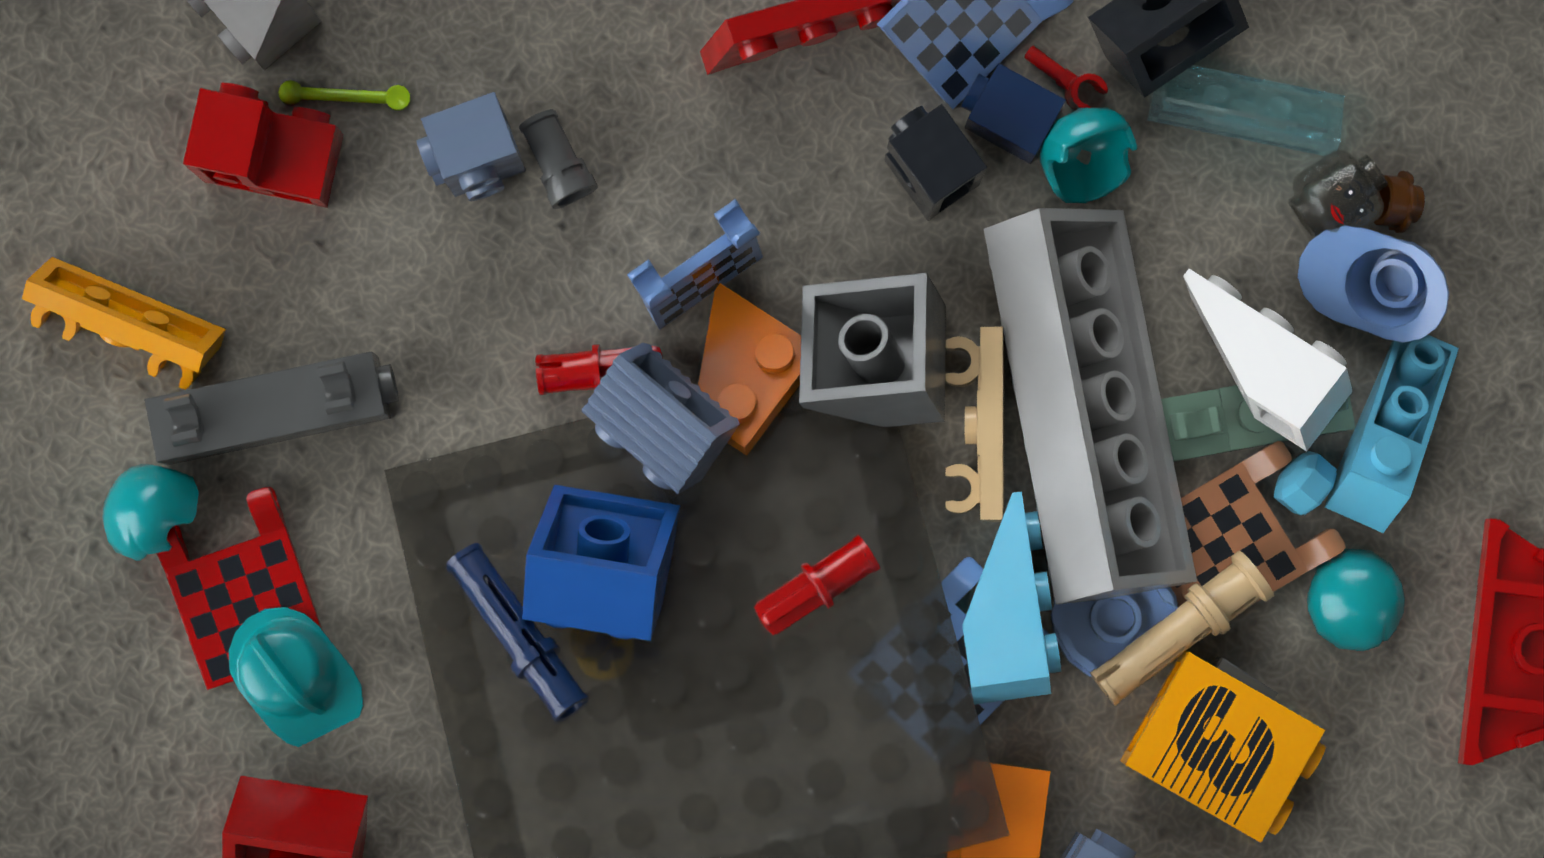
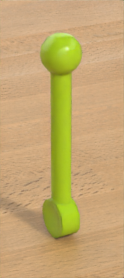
(396, 97)

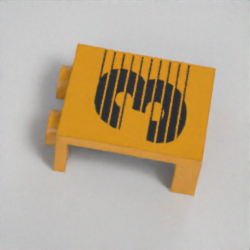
(1225, 747)

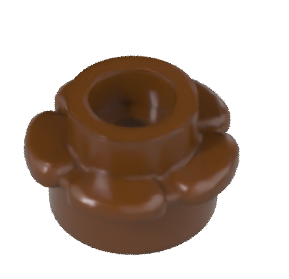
(1405, 201)

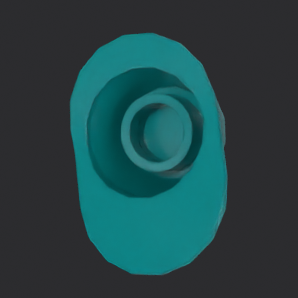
(293, 675)

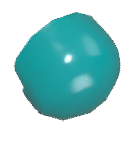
(1096, 131)
(145, 507)
(1356, 600)

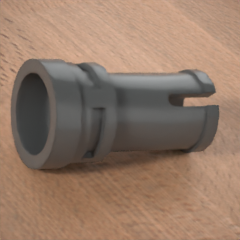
(563, 173)

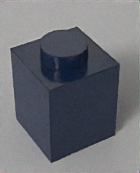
(1011, 111)

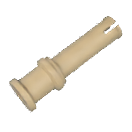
(1205, 612)

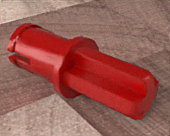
(575, 370)
(816, 586)

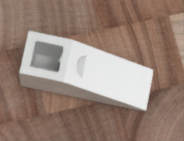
(1278, 374)

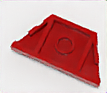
(1506, 649)

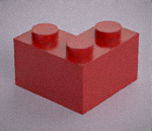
(252, 149)

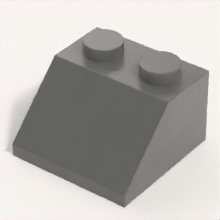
(874, 350)

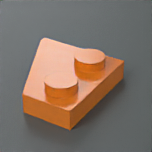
(748, 365)

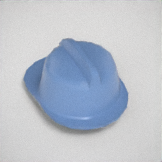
(1374, 283)

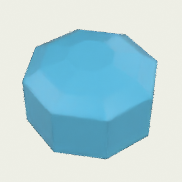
(1305, 483)

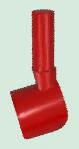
(1065, 78)

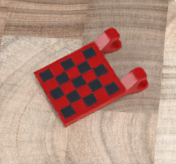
(235, 583)

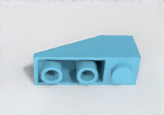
(1392, 433)
(1003, 623)

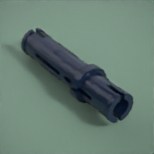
(531, 652)

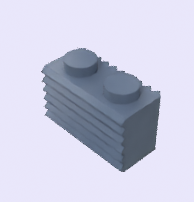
(659, 418)

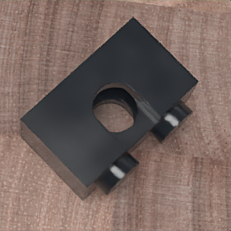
(1133, 29)
(933, 159)

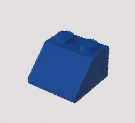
(600, 562)

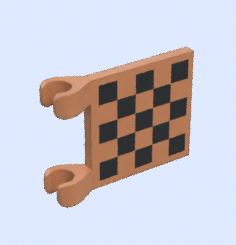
(1234, 516)

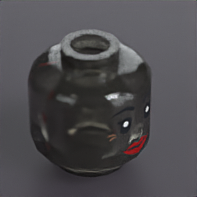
(1338, 193)

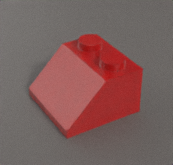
(293, 821)

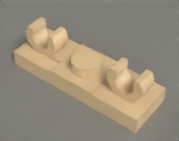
(982, 424)

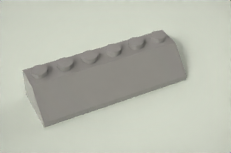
(1089, 404)

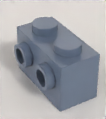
(470, 148)

